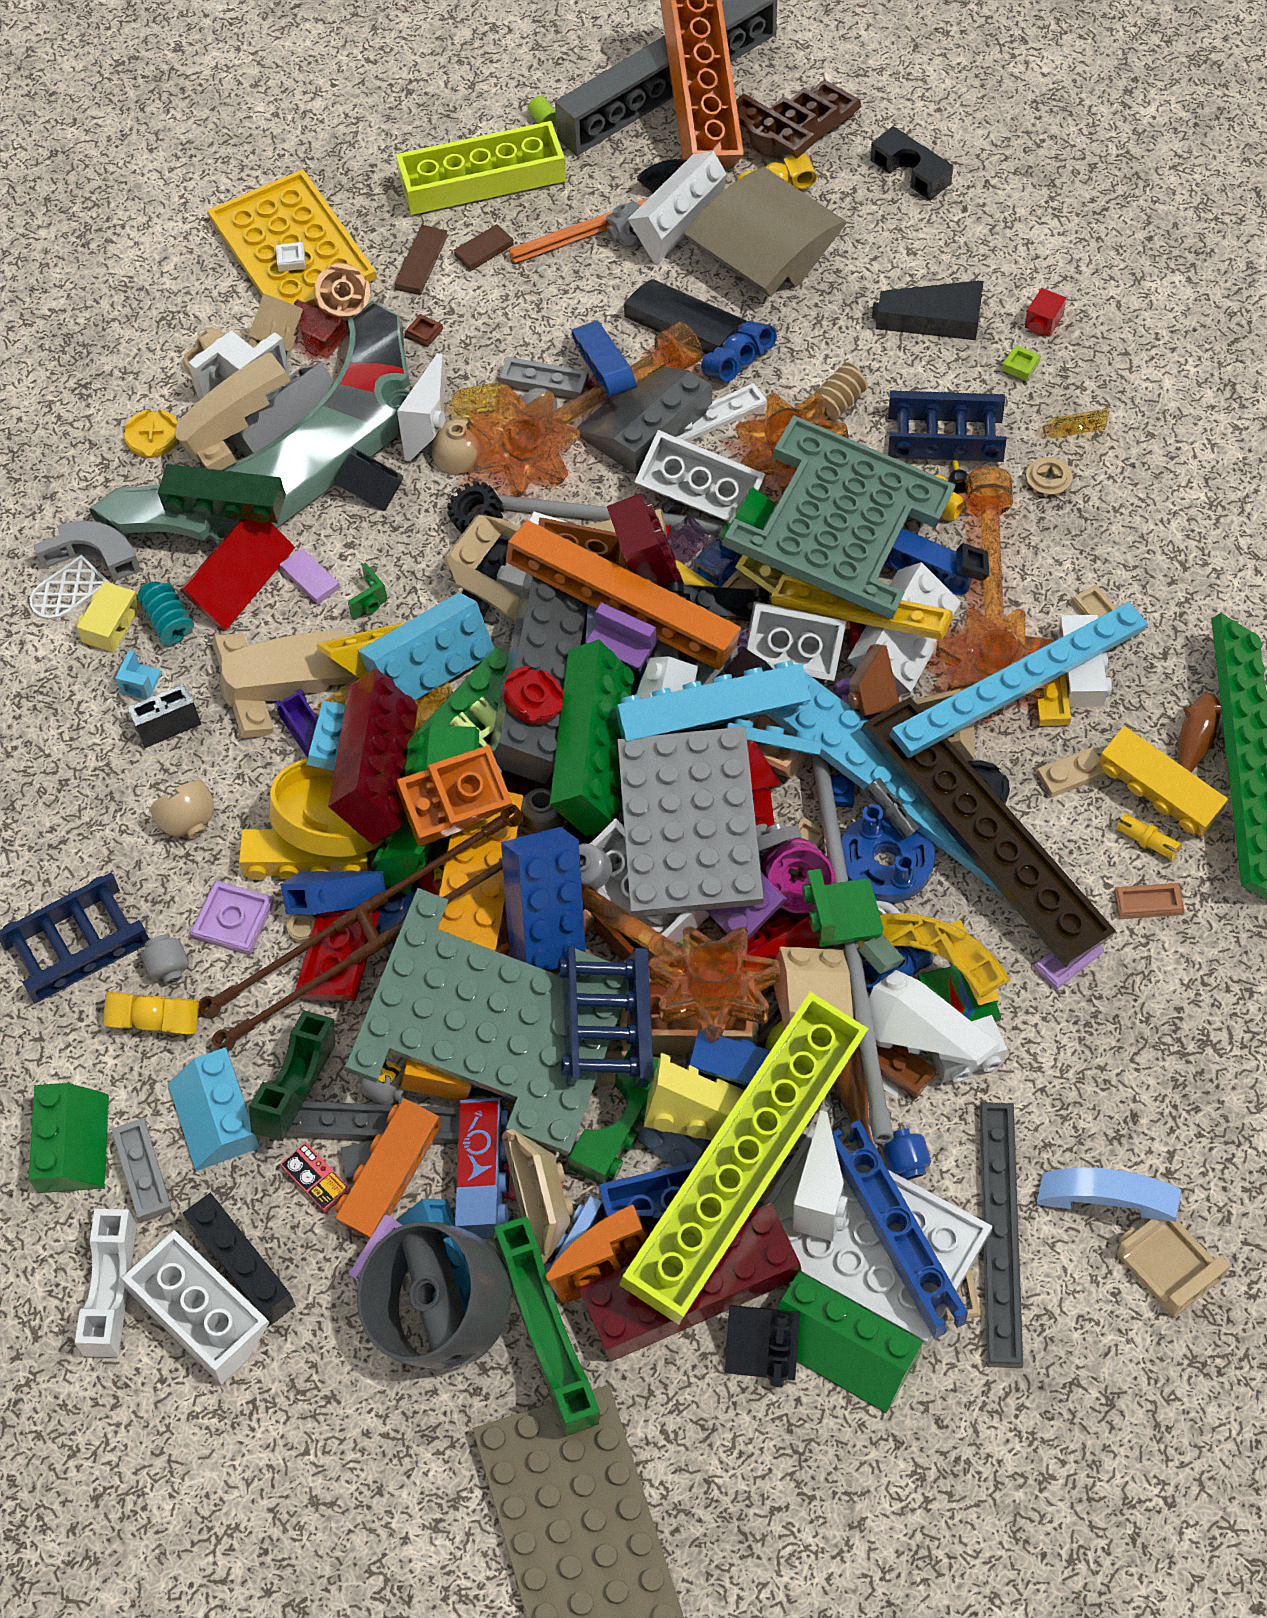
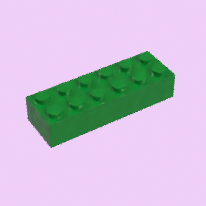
(587, 753)

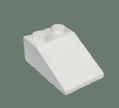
(819, 1200)

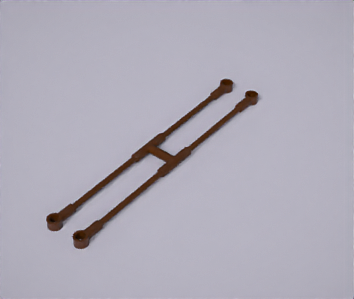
(361, 914)

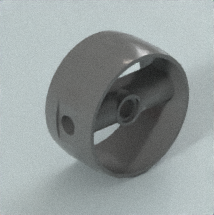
(451, 1335)

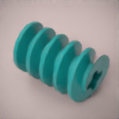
(165, 612)

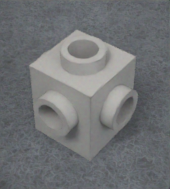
(620, 228)

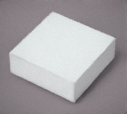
(290, 256)

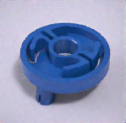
(876, 836)

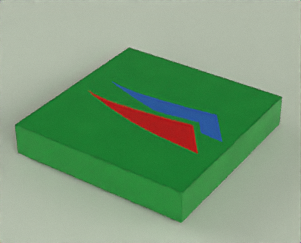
(955, 990)

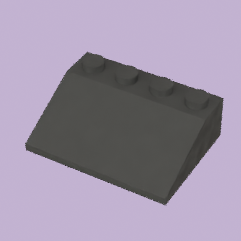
(629, 421)

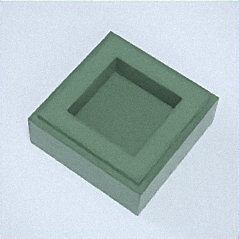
(881, 954)

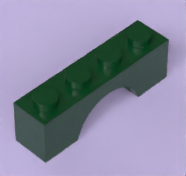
(308, 1050)

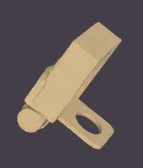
(276, 317)

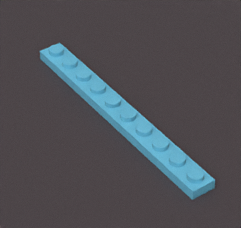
(1017, 680)

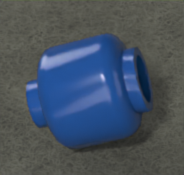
(907, 1154)

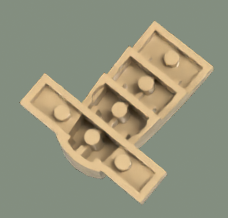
(224, 411)
(273, 673)

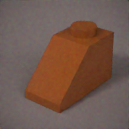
(873, 683)

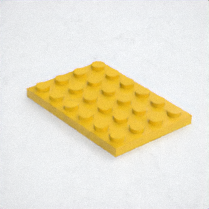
(284, 214)

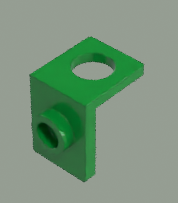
(370, 599)

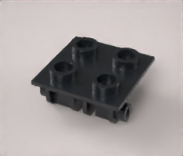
(762, 1343)

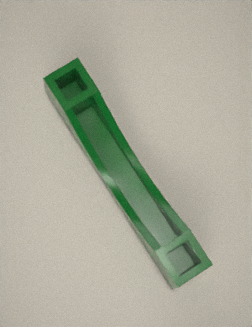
(552, 1347)

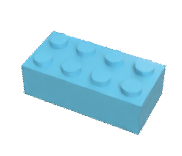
(431, 646)

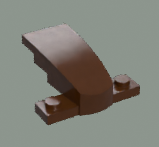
(795, 122)

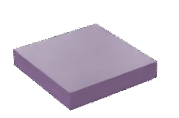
(232, 917)

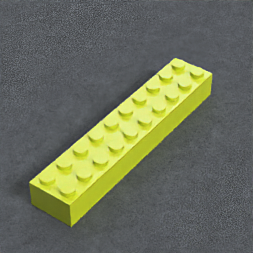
(743, 1158)

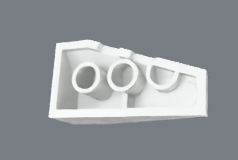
(423, 409)
(917, 1018)

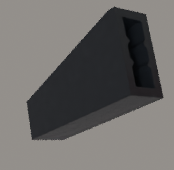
(931, 310)

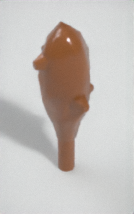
(1198, 730)
(852, 1091)

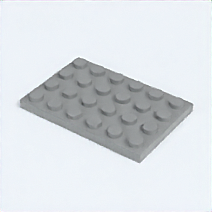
(689, 822)

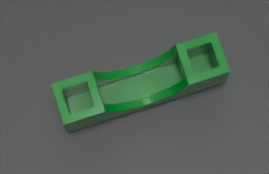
(599, 1151)

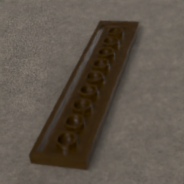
(994, 839)

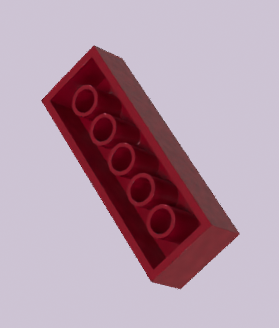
(372, 756)
(752, 1266)

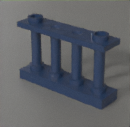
(946, 407)
(91, 959)
(635, 1001)

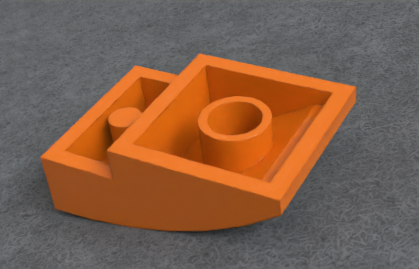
(453, 795)
(598, 1253)

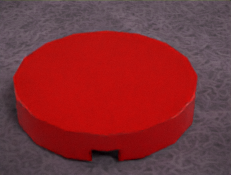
(529, 703)

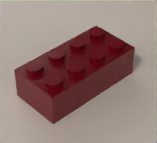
(644, 541)

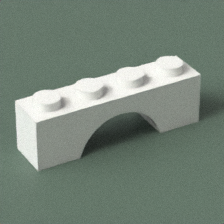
(112, 1253)

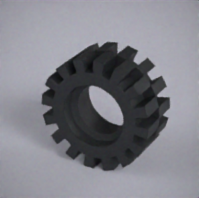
(470, 498)

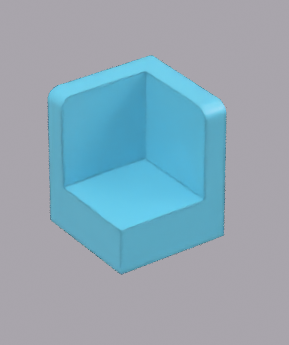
(135, 678)

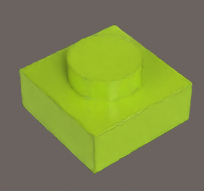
(1021, 363)

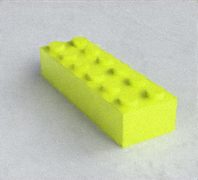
(481, 167)

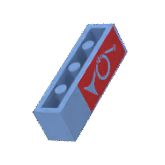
(481, 1166)

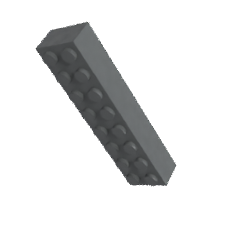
(543, 632)

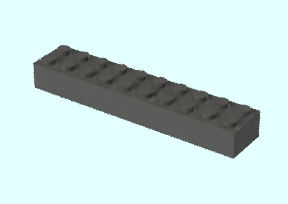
(644, 79)

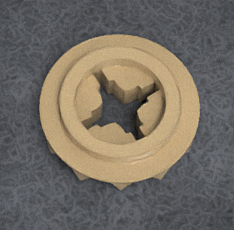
(1061, 476)

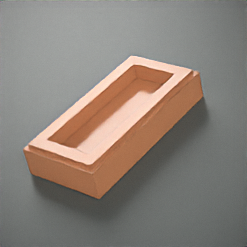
(1149, 901)

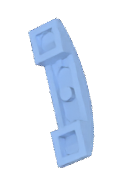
(1110, 1188)

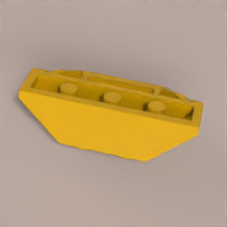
(345, 649)

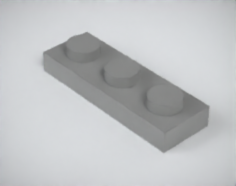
(532, 375)
(141, 1170)

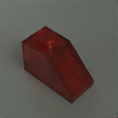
(319, 330)

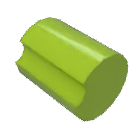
(542, 110)

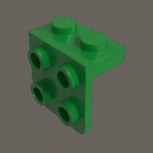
(841, 910)

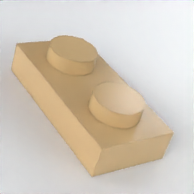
(1071, 772)

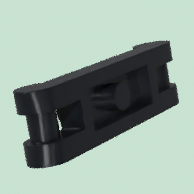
(722, 601)

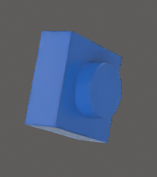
(843, 791)

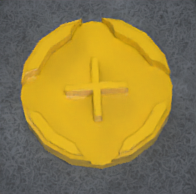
(151, 433)

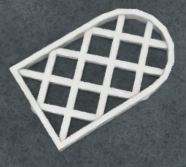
(69, 608)

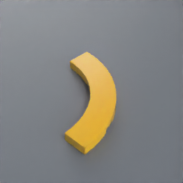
(948, 942)

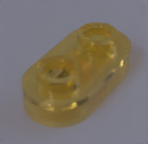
(478, 397)

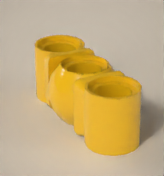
(795, 171)
(151, 1013)

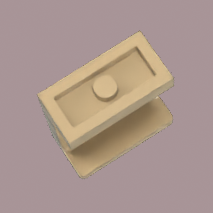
(1170, 1263)

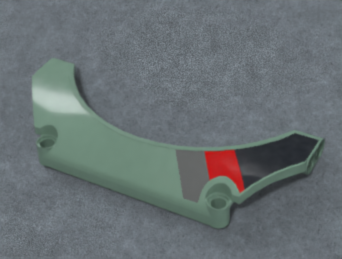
(308, 458)

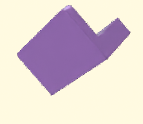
(624, 635)

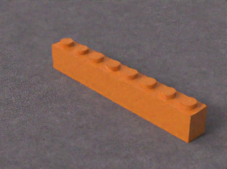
(600, 580)

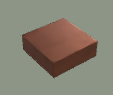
(423, 330)

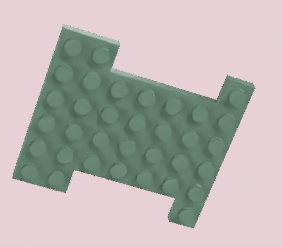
(840, 515)
(484, 1023)

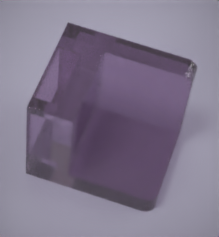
(687, 539)

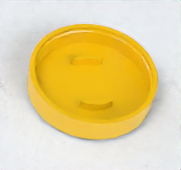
(303, 817)

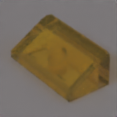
(1077, 423)

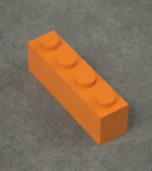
(389, 1168)

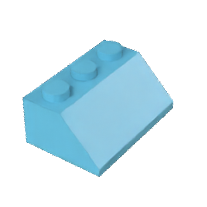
(212, 1110)

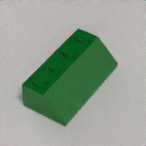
(850, 1343)

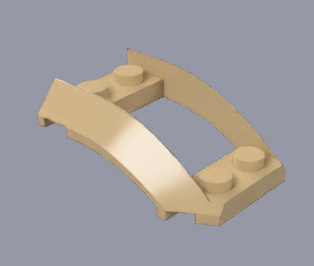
(468, 554)

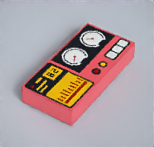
(315, 1177)

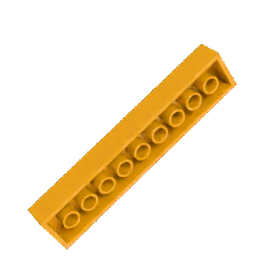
(472, 917)

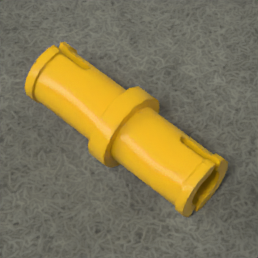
(1149, 836)

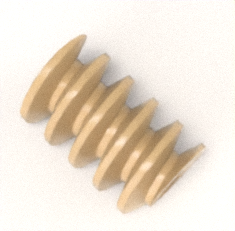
(842, 390)

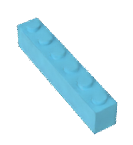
(713, 703)

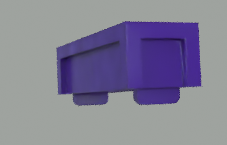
(298, 719)

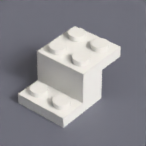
(230, 355)

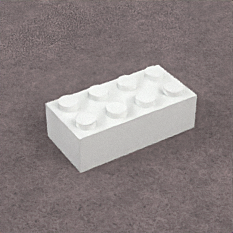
(908, 651)

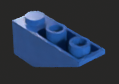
(329, 890)

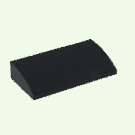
(662, 306)

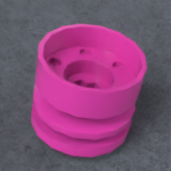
(795, 854)

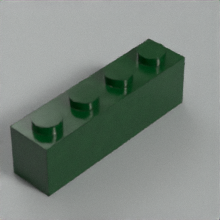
(222, 493)

